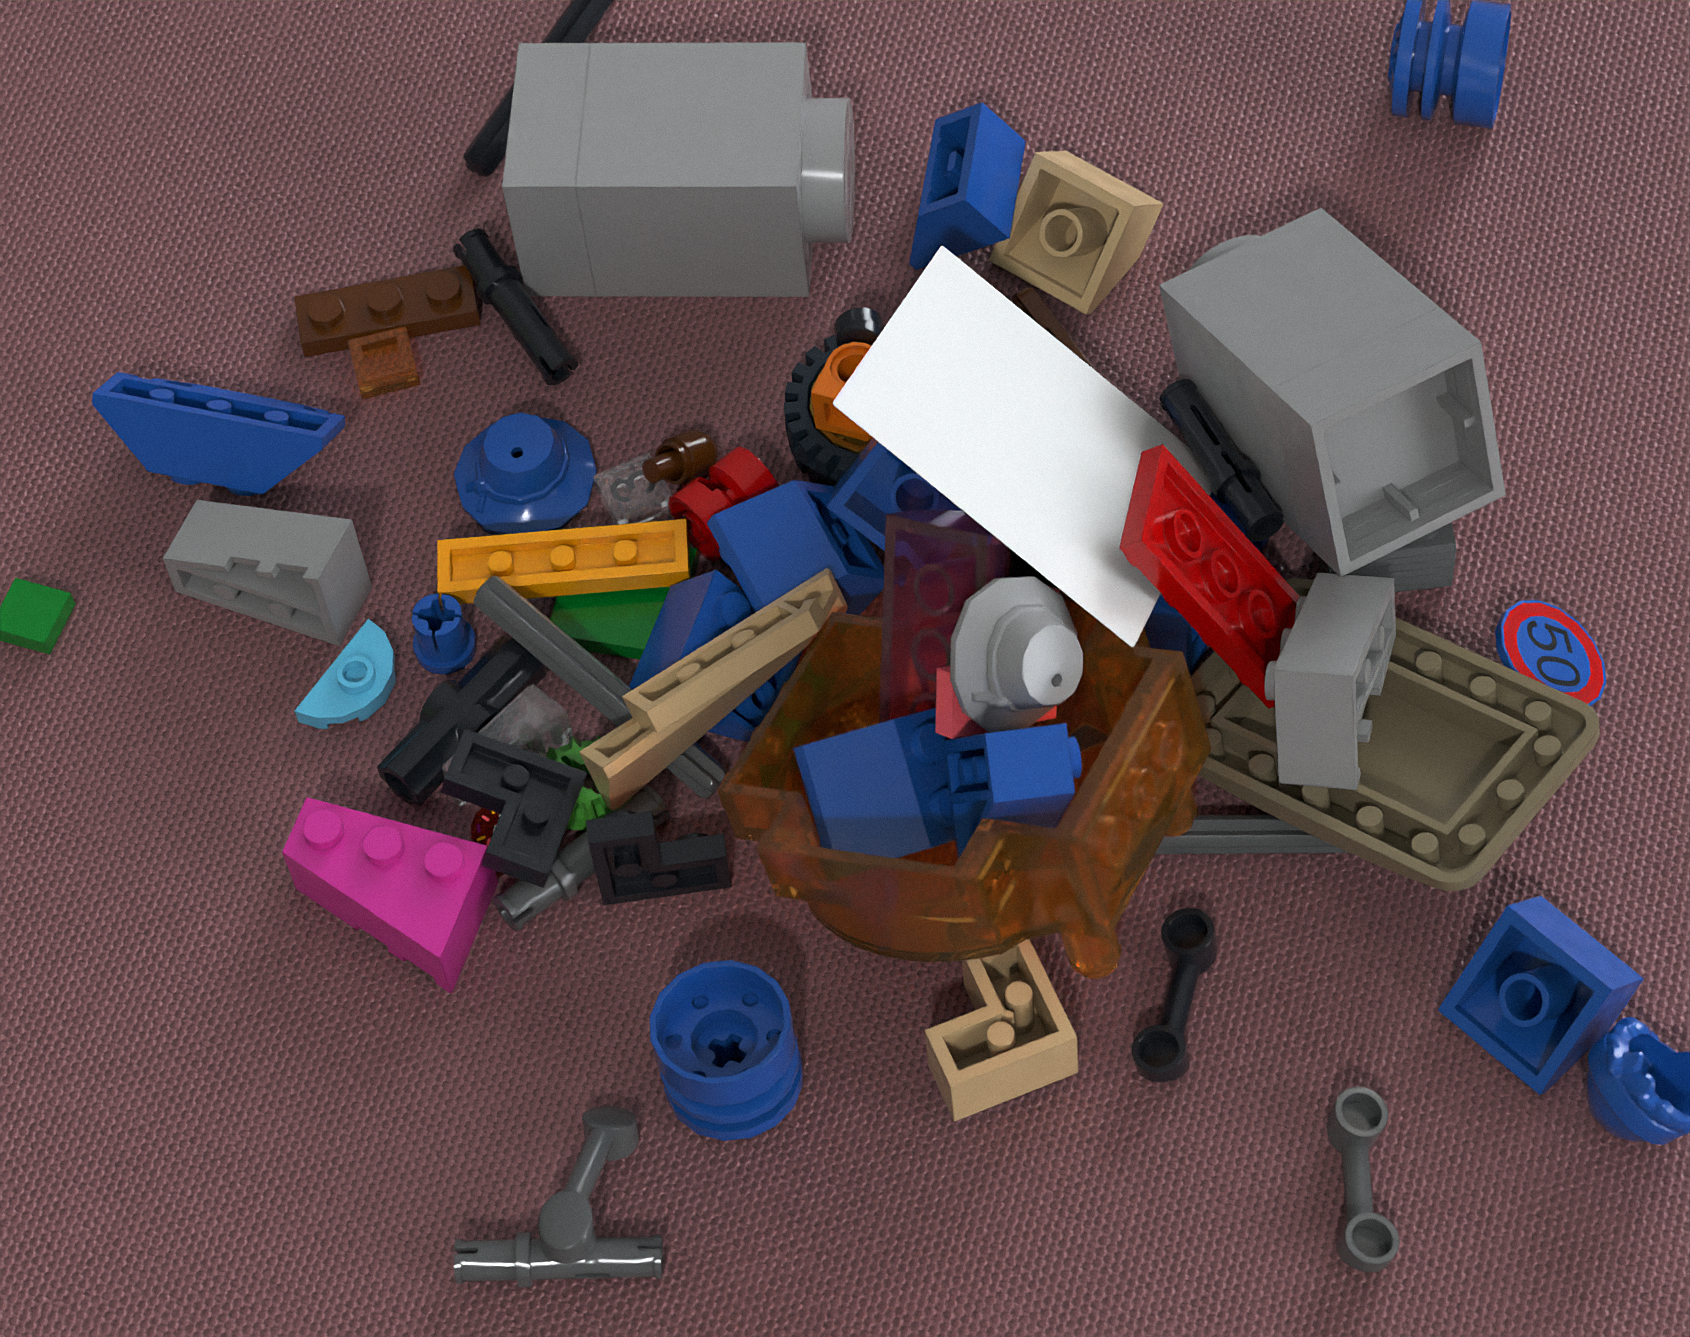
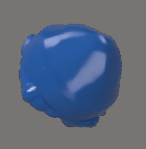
(1639, 1085)

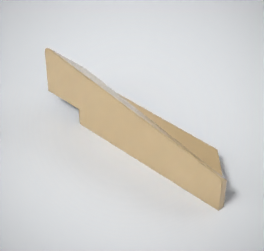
(705, 687)

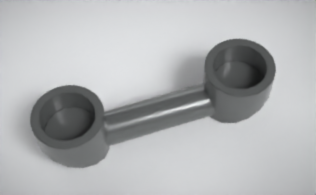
(1353, 1128)
(566, 1217)

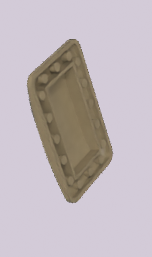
(1450, 766)

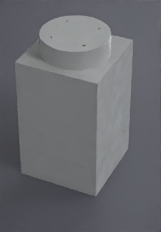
(674, 169)
(1338, 387)

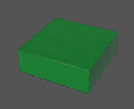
(34, 615)

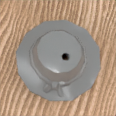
(1014, 654)

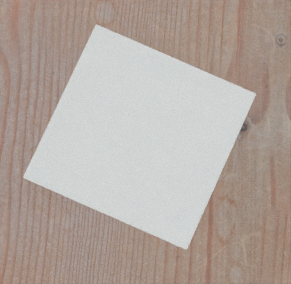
(1014, 434)

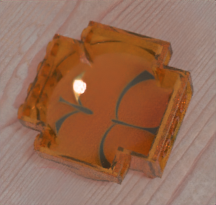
(1014, 880)

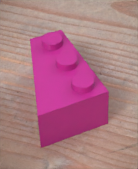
(394, 881)

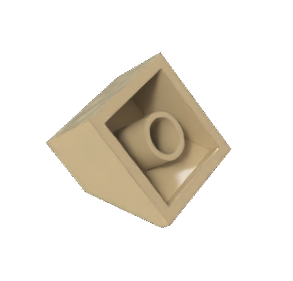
(1075, 229)

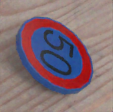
(1551, 649)

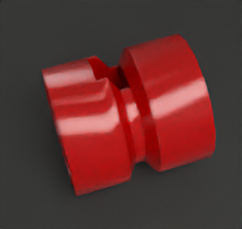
(730, 482)

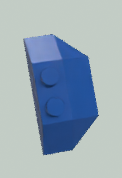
(213, 432)

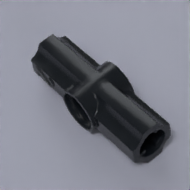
(416, 763)

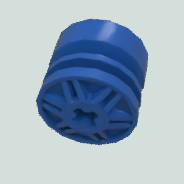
(1450, 60)
(726, 1050)

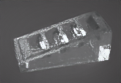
(530, 723)

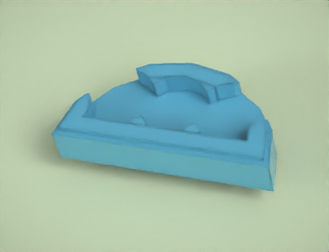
(354, 682)

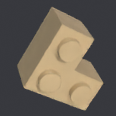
(1010, 1041)

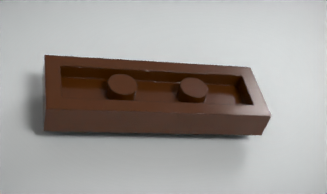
(421, 302)

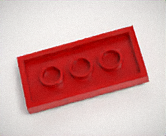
(1207, 568)

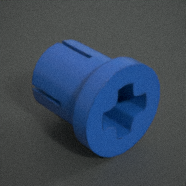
(445, 627)

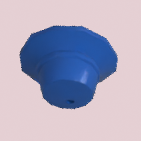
(526, 492)

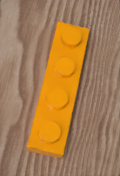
(567, 560)

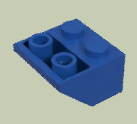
(967, 184)
(789, 538)
(690, 618)

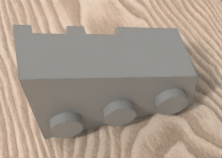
(272, 566)
(1325, 677)

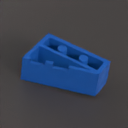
(1011, 778)

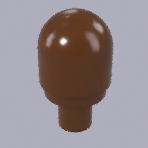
(682, 458)

